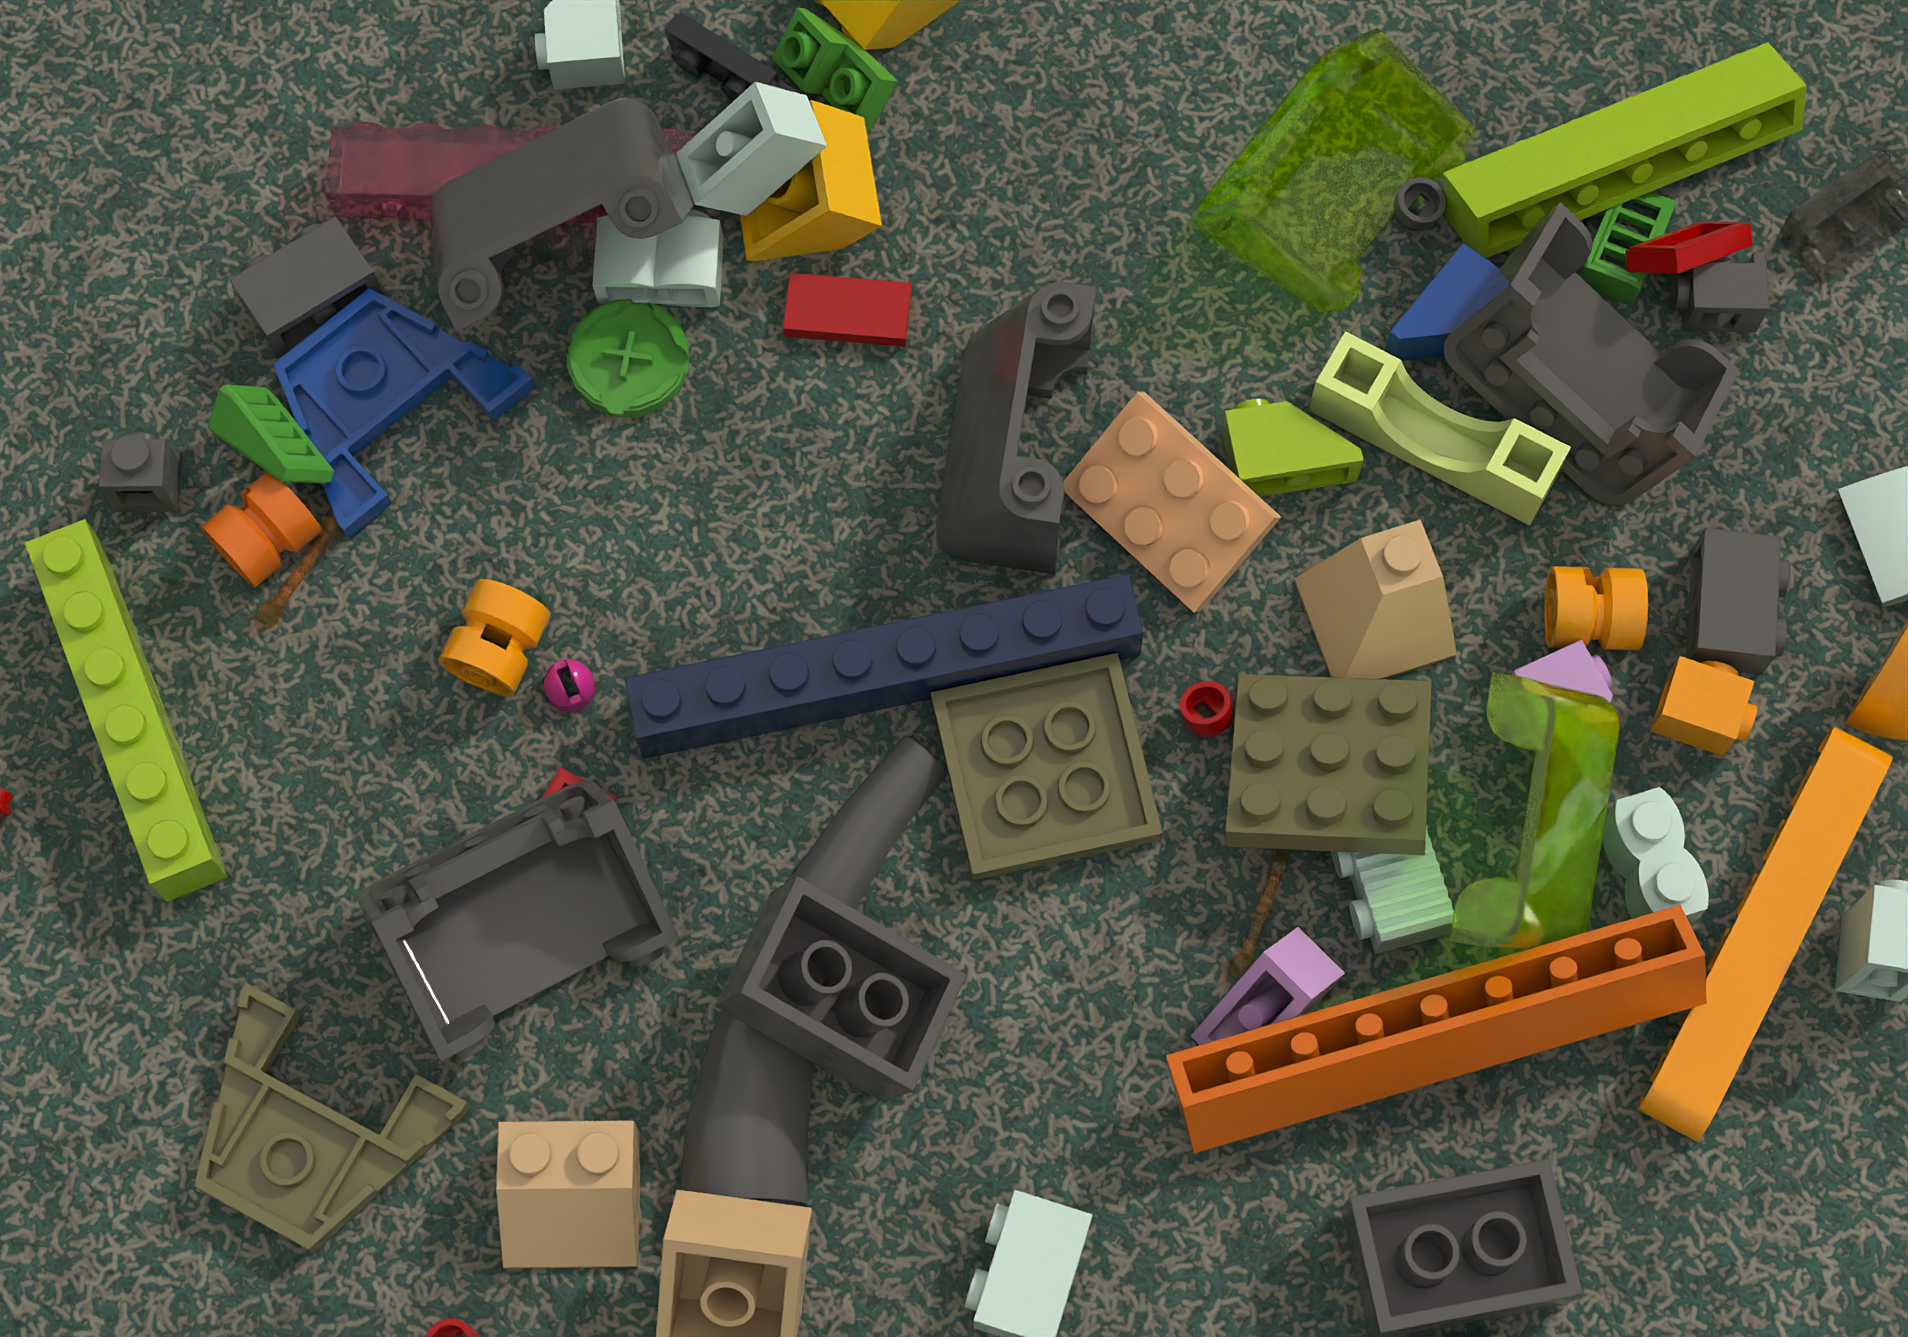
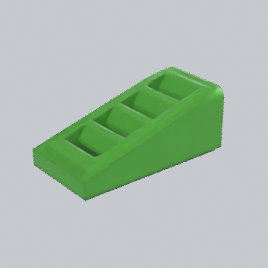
(1612, 279)
(267, 434)

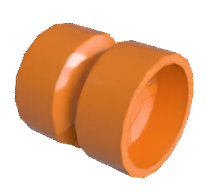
(261, 529)

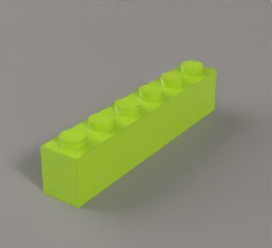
(1626, 149)
(125, 711)

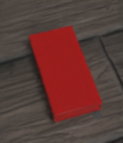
(1688, 247)
(847, 309)

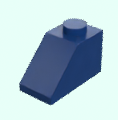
(1440, 306)

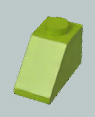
(1285, 449)

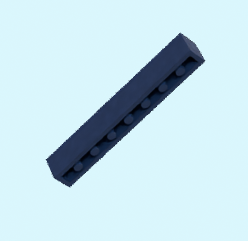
(879, 666)

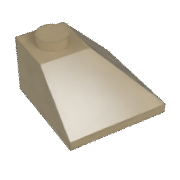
(1379, 606)

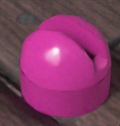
(581, 677)

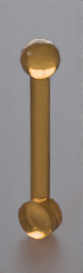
(271, 611)
(1242, 962)

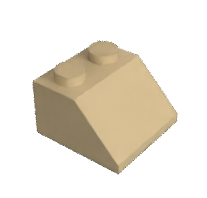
(568, 1194)

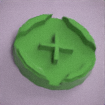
(628, 358)

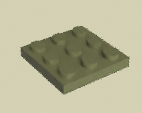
(1330, 764)
(1045, 766)

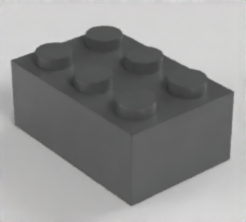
(841, 990)
(1461, 1250)

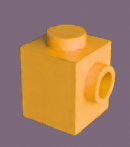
(1705, 706)

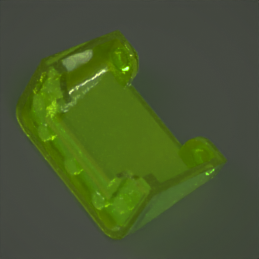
(1329, 167)
(1563, 821)

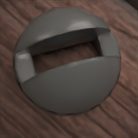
(1407, 196)

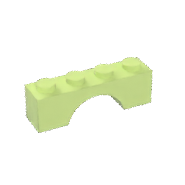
(1492, 461)

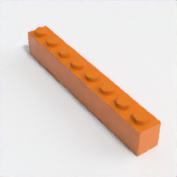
(1438, 1028)

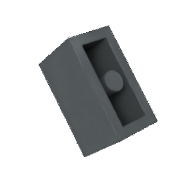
(303, 284)
(1736, 600)

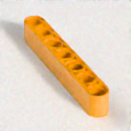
(1766, 934)

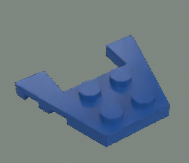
(367, 374)

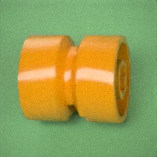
(1596, 608)
(504, 618)

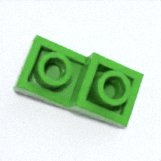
(833, 65)

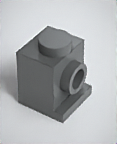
(1722, 295)
(140, 464)

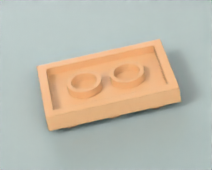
(1169, 502)

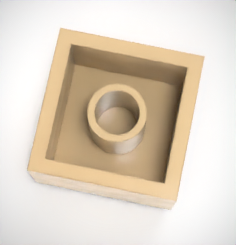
(732, 1267)

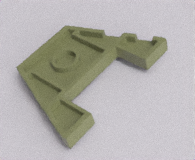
(293, 1157)

